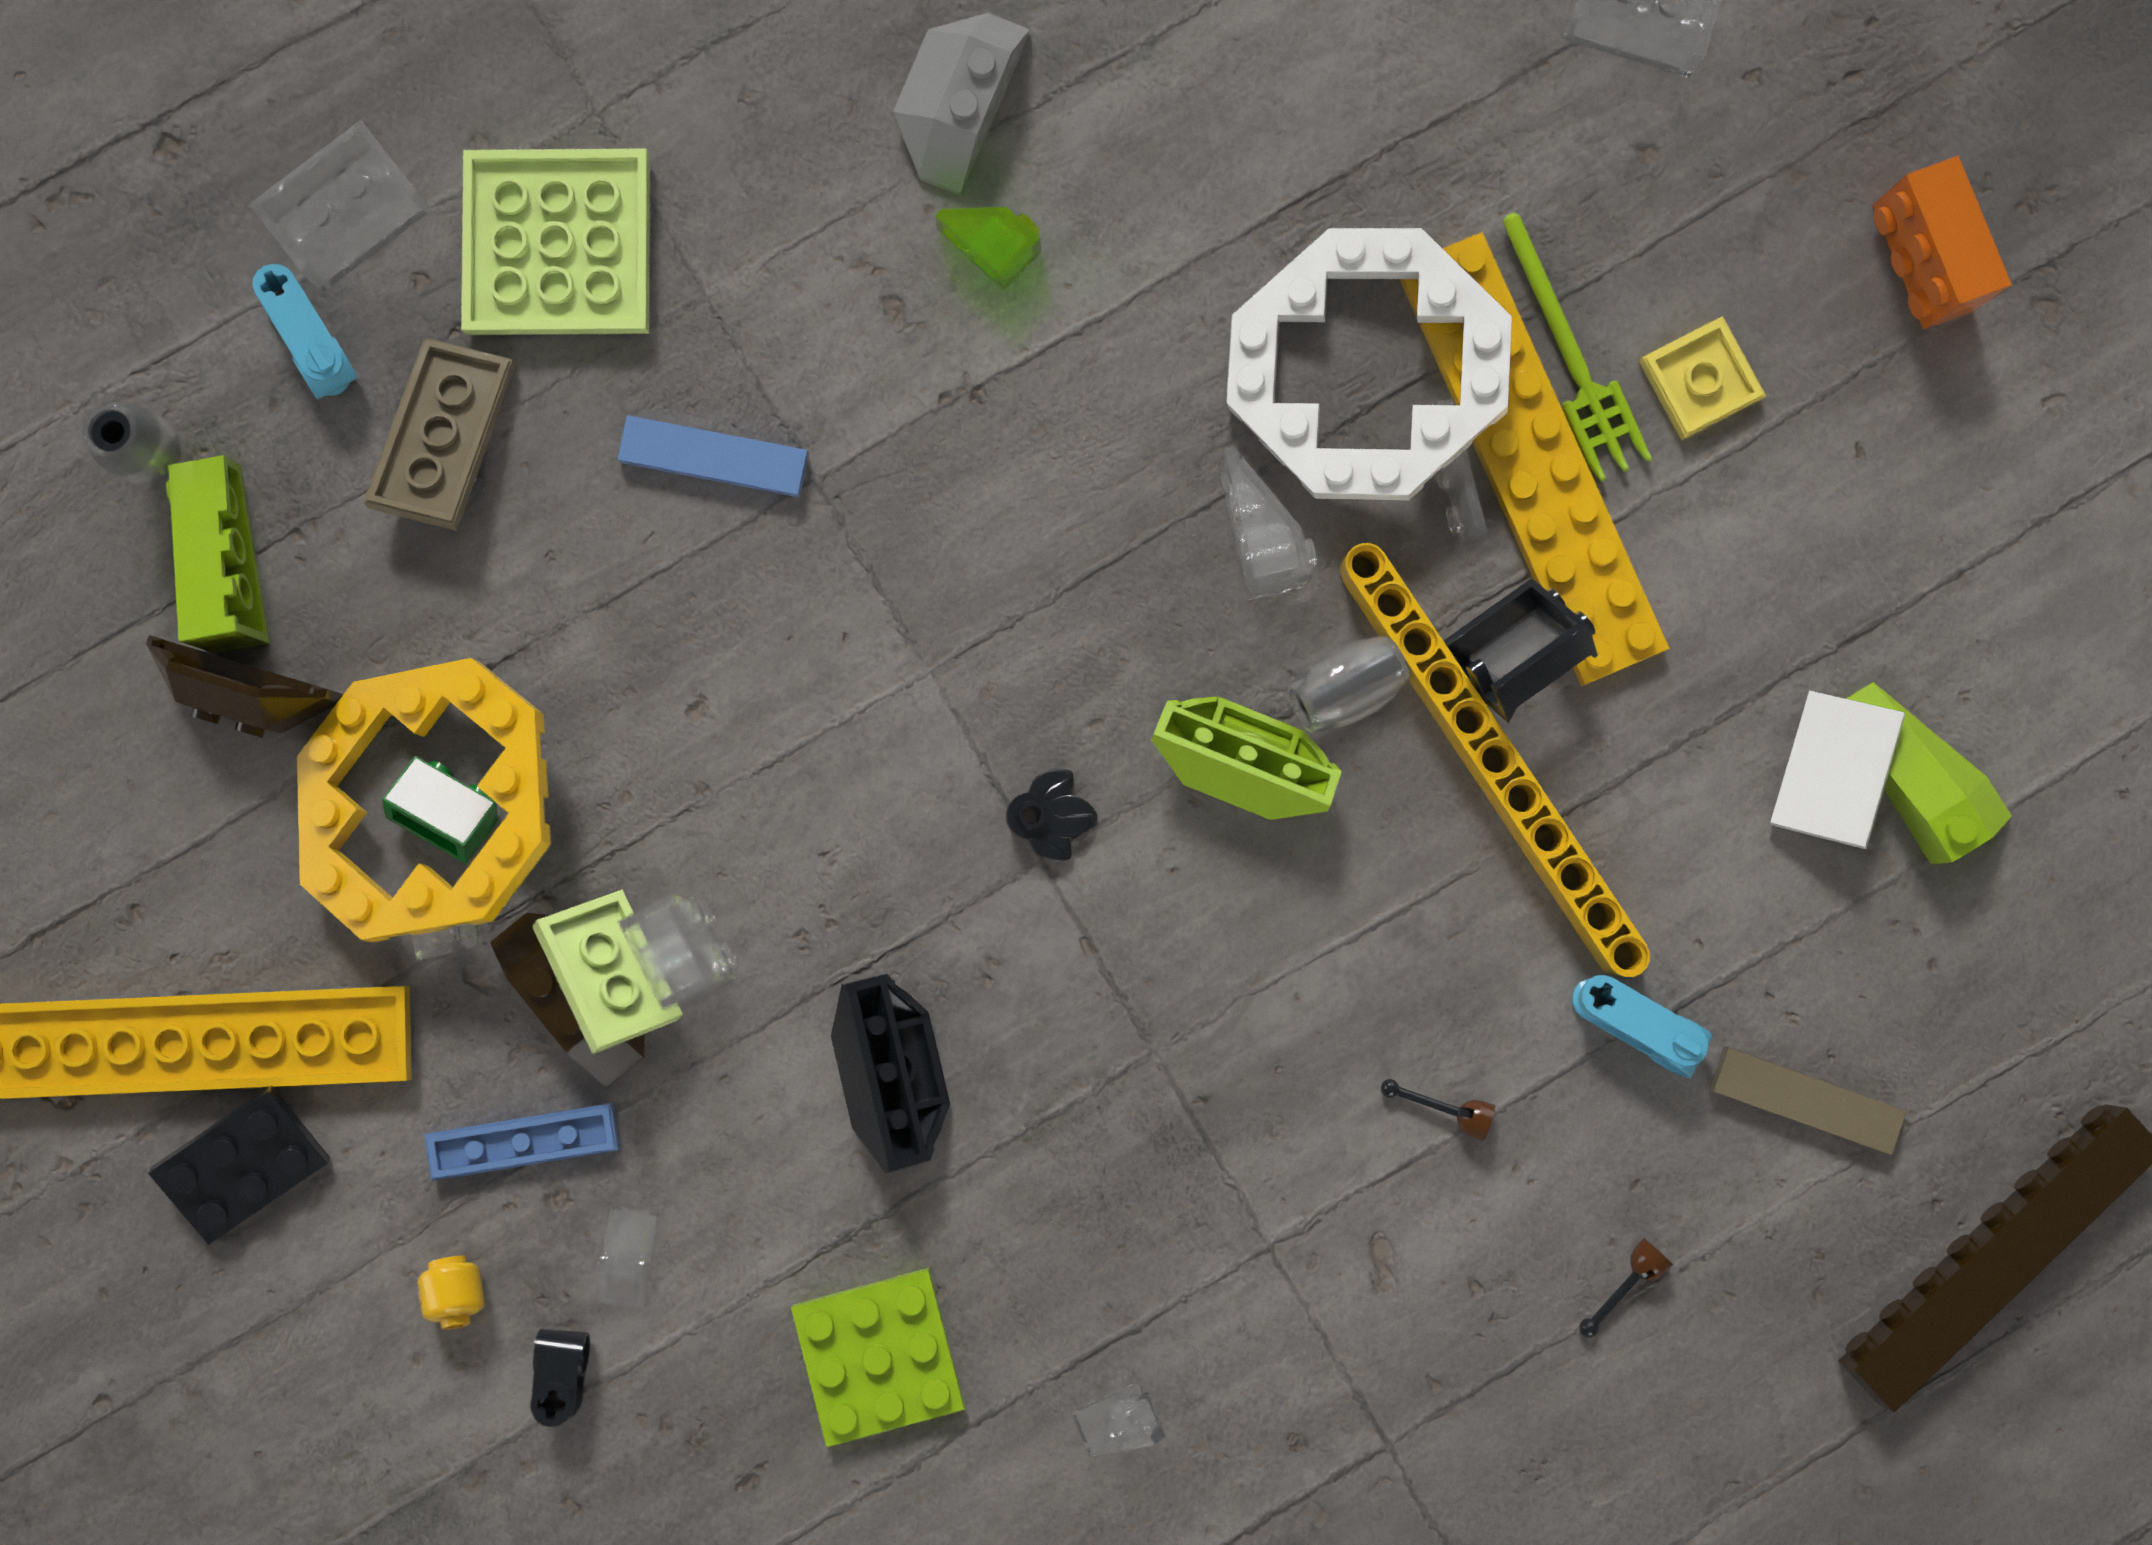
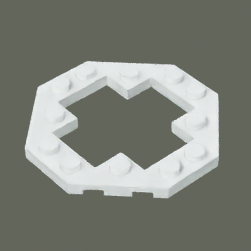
(1437, 431)

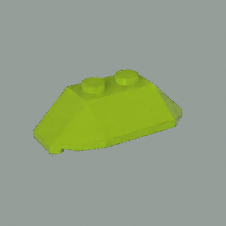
(1245, 758)

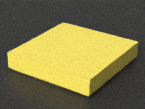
(1702, 378)

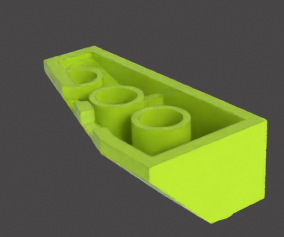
(1936, 789)

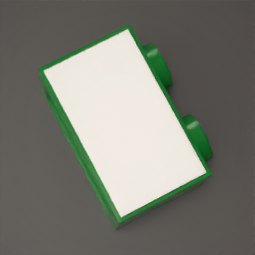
(440, 808)

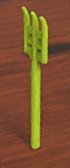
(1589, 391)

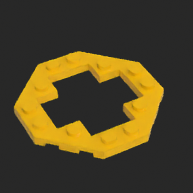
(330, 816)

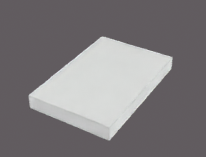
(1837, 769)

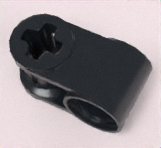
(559, 1366)

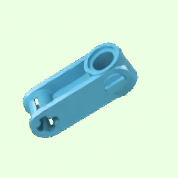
(302, 330)
(1643, 1024)

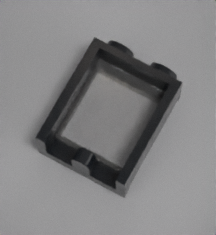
(1521, 646)

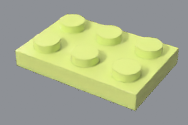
(601, 972)

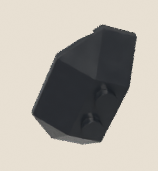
(889, 1071)

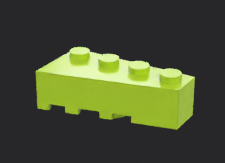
(214, 557)

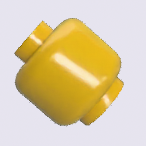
(451, 1292)

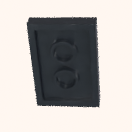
(239, 1165)

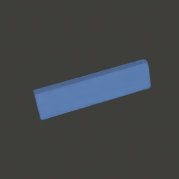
(713, 456)
(522, 1141)

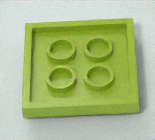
(878, 1357)

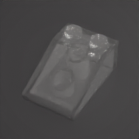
(1265, 534)

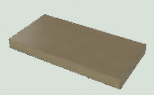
(440, 434)

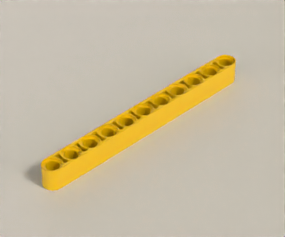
(1513, 772)

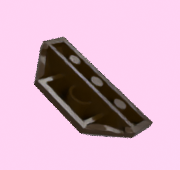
(237, 690)
(536, 983)

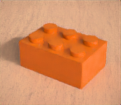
(1940, 243)

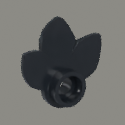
(1057, 812)

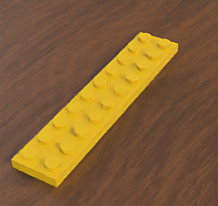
(1548, 486)
(205, 1042)

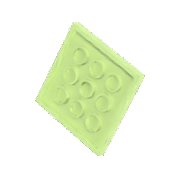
(555, 241)

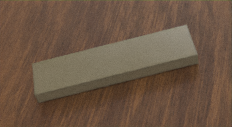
(1808, 1100)

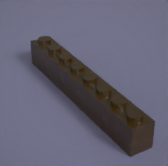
(1999, 1256)

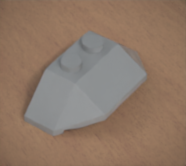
(956, 95)

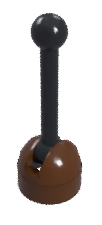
(1472, 1117)
(1646, 1264)

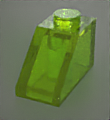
(992, 239)

